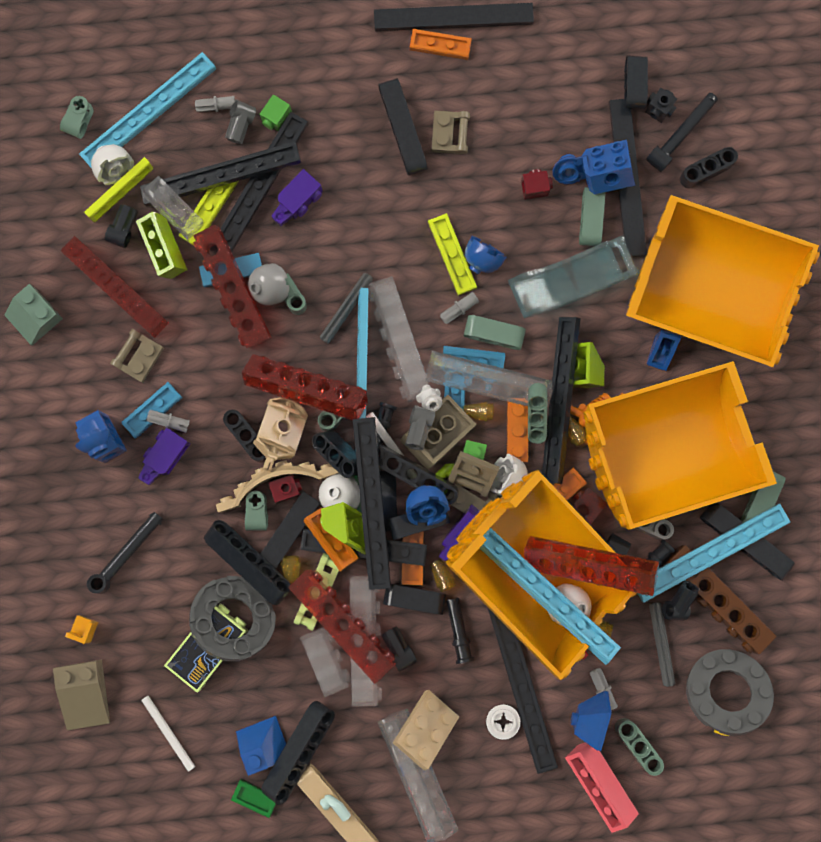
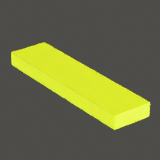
(119, 190)
(211, 205)
(452, 254)

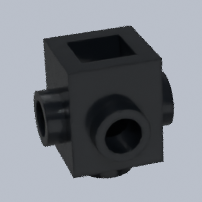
(661, 104)

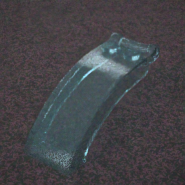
(572, 278)

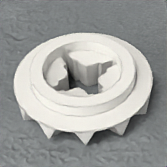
(509, 729)

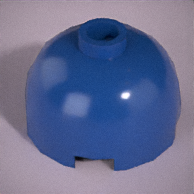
(483, 256)
(426, 505)

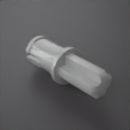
(214, 104)
(459, 308)
(167, 420)
(601, 685)

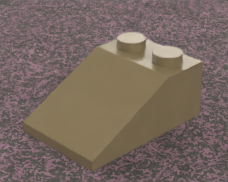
(447, 430)
(82, 694)

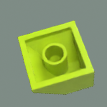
(588, 367)
(344, 524)

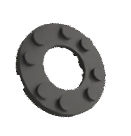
(211, 641)
(709, 712)

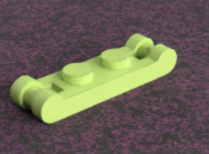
(328, 581)

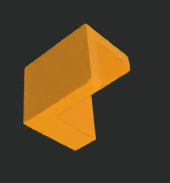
(82, 630)

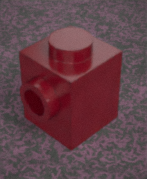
(536, 184)
(285, 488)

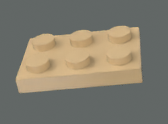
(426, 730)

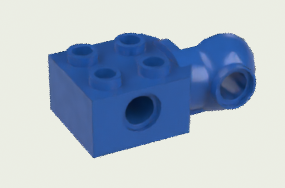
(603, 167)
(99, 437)

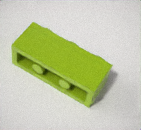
(161, 245)

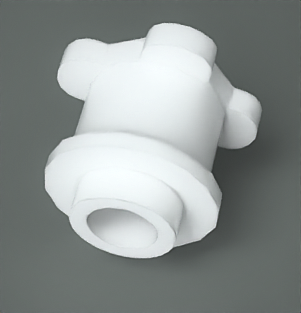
(430, 398)

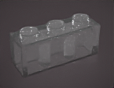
(173, 208)
(325, 661)

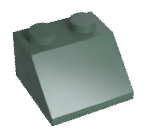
(32, 314)

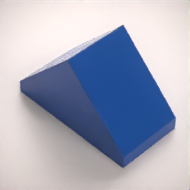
(663, 349)

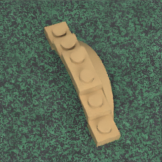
(282, 469)

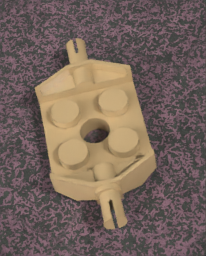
(274, 442)

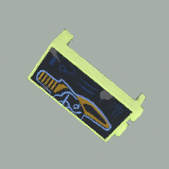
(194, 664)

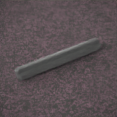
(345, 309)
(662, 644)

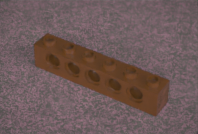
(761, 634)

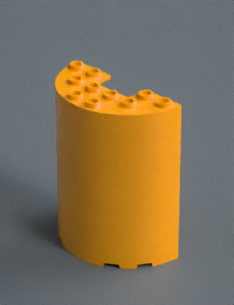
(722, 280)
(675, 447)
(540, 512)

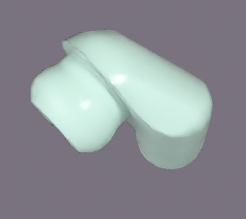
(337, 806)

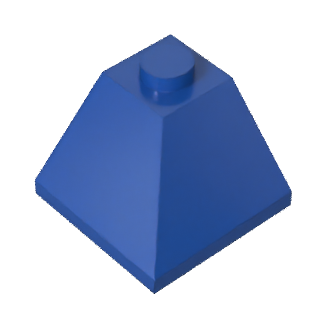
(592, 720)
(260, 744)

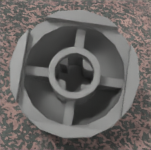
(268, 284)

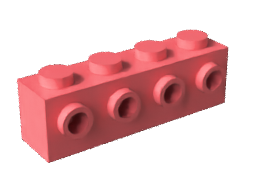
(602, 787)

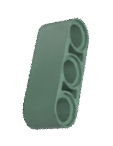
(591, 218)
(494, 332)
(537, 413)
(763, 499)
(647, 753)

